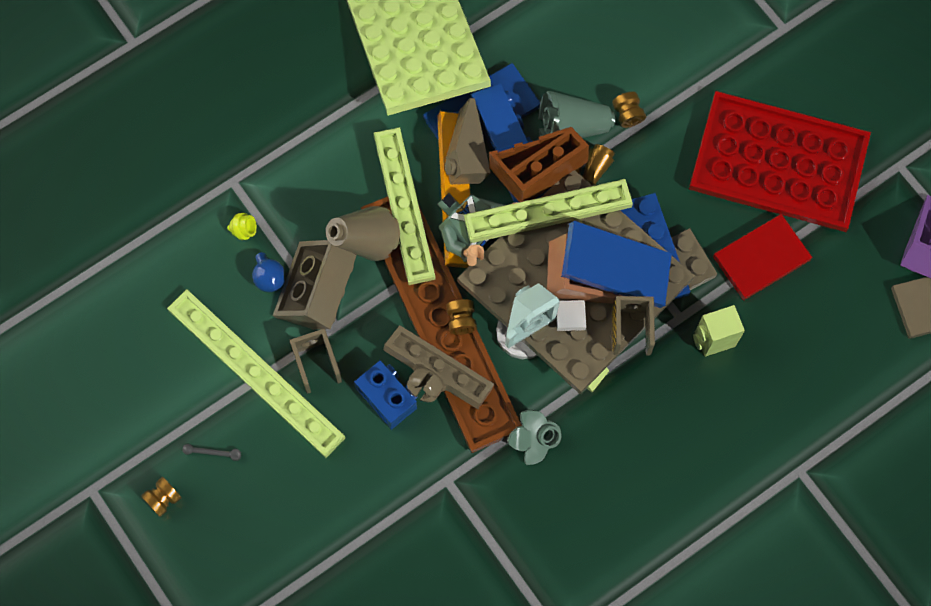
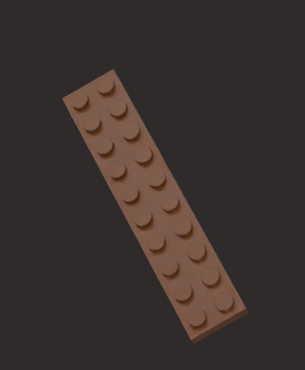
(428, 313)

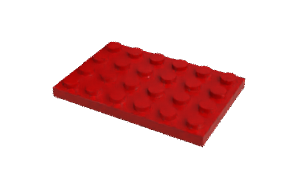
(780, 161)

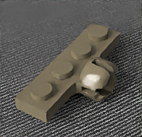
(436, 370)

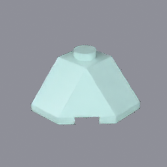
(530, 312)

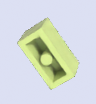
(718, 331)

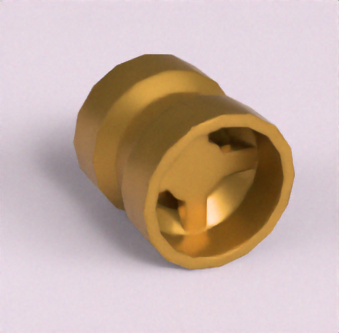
(629, 110)
(461, 317)
(159, 498)

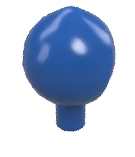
(267, 274)

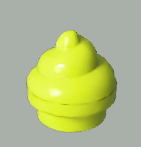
(242, 226)

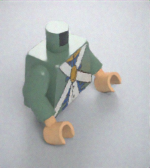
(454, 227)

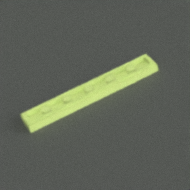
(404, 206)
(547, 211)

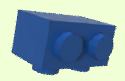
(386, 394)

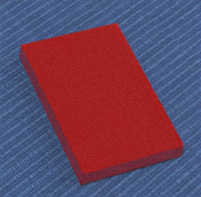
(762, 257)

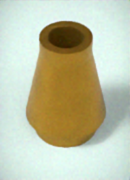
(598, 162)

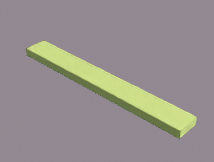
(256, 373)

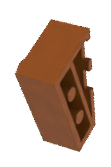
(537, 165)

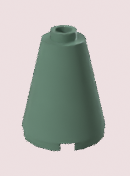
(566, 111)

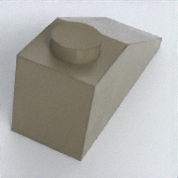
(467, 154)

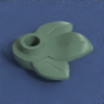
(530, 436)

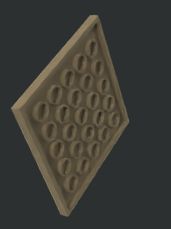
(523, 261)

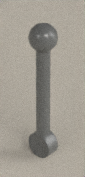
(235, 454)

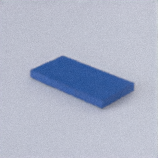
(523, 97)
(616, 263)

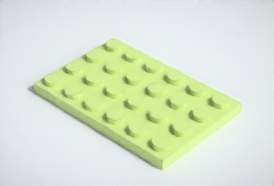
(418, 51)

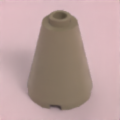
(366, 232)

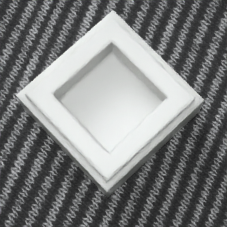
(571, 316)

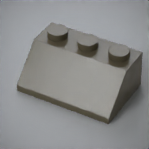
(315, 285)

